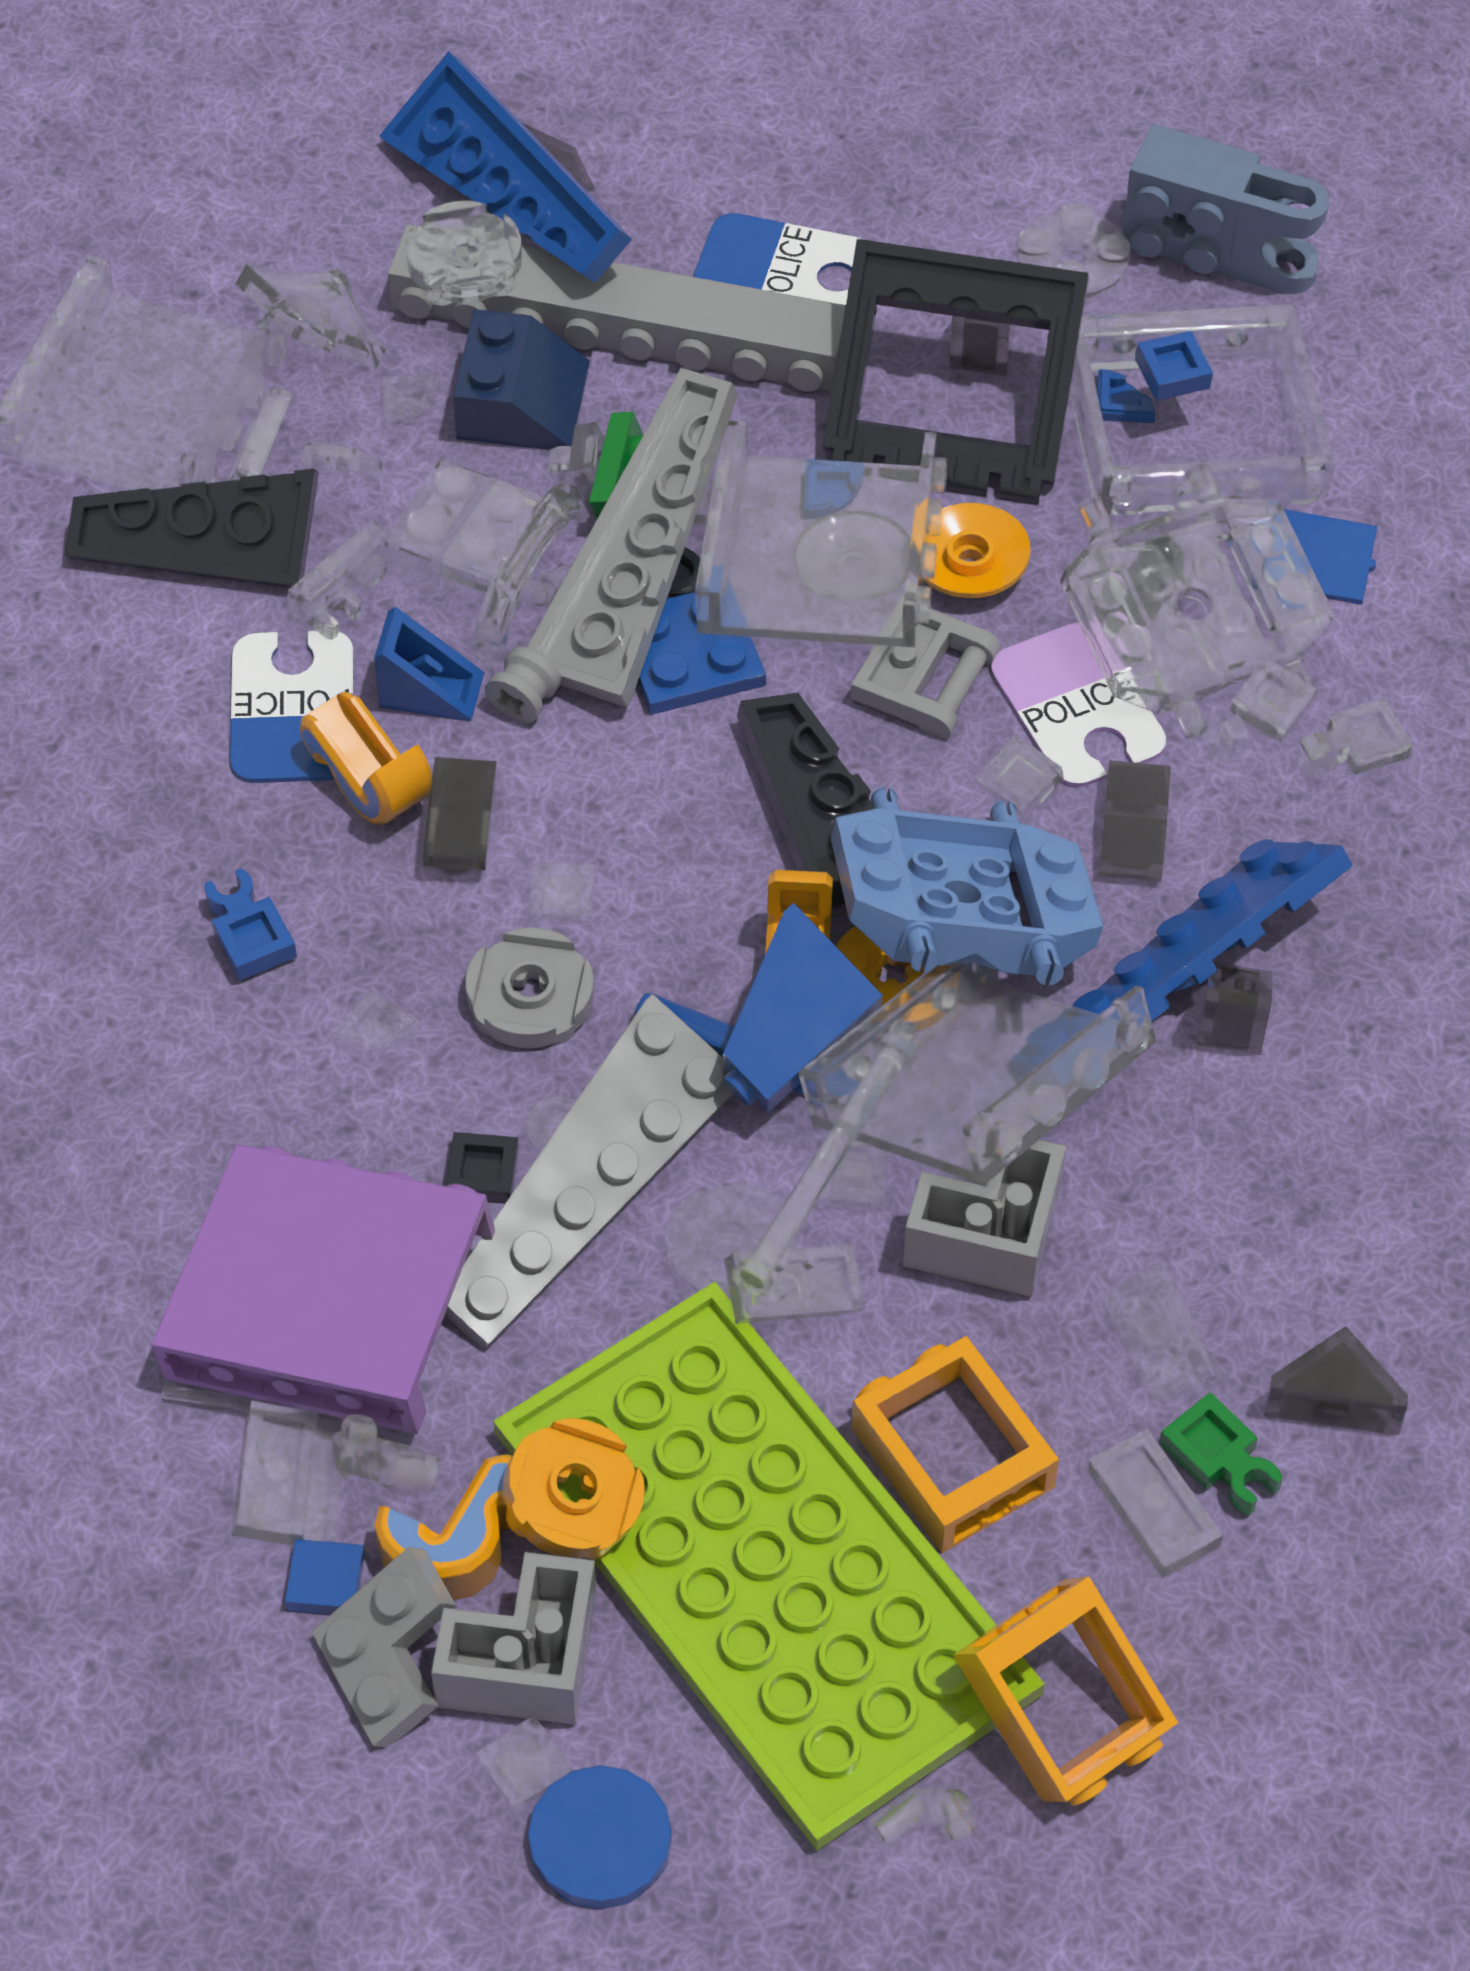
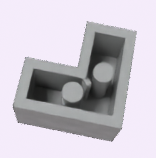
(989, 1231)
(522, 1660)

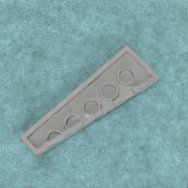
(616, 1137)

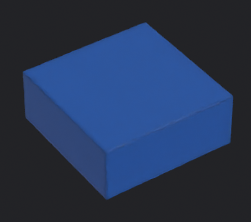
(1173, 365)
(323, 1576)

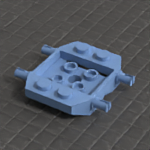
(943, 894)

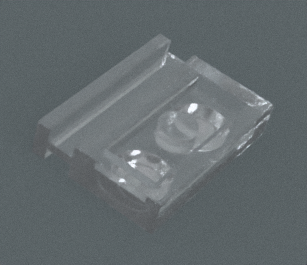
(287, 1476)

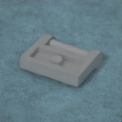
(898, 675)

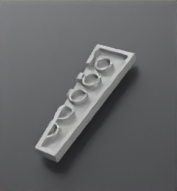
(622, 575)

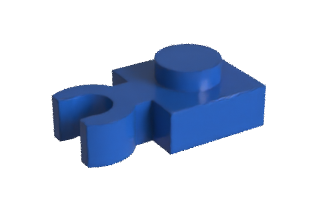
(249, 931)

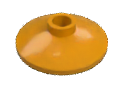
(984, 535)

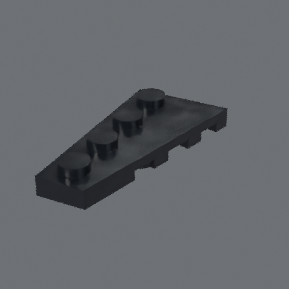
(220, 530)
(802, 779)

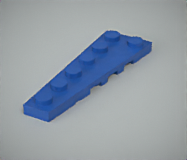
(487, 154)
(1221, 919)

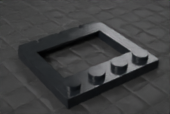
(972, 290)

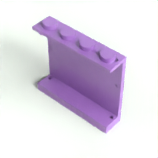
(319, 1285)

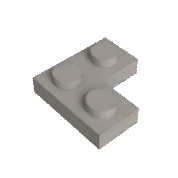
(370, 1640)

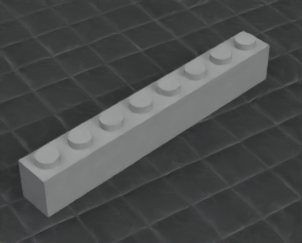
(657, 317)

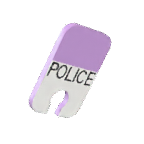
(1065, 699)

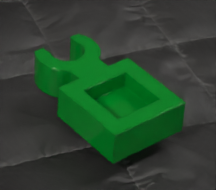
(1218, 1446)

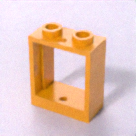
(987, 1497)
(1131, 1742)

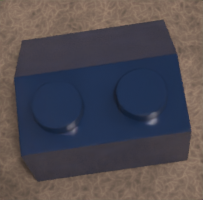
(518, 383)

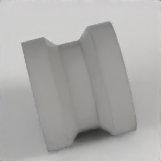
(523, 684)

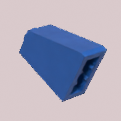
(794, 1011)

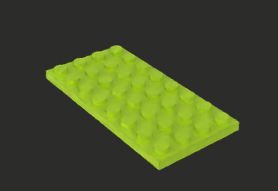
(777, 1568)

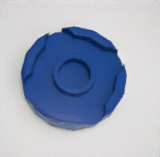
(600, 1837)

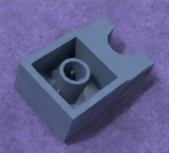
(1222, 211)

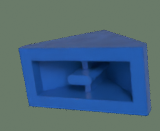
(422, 672)

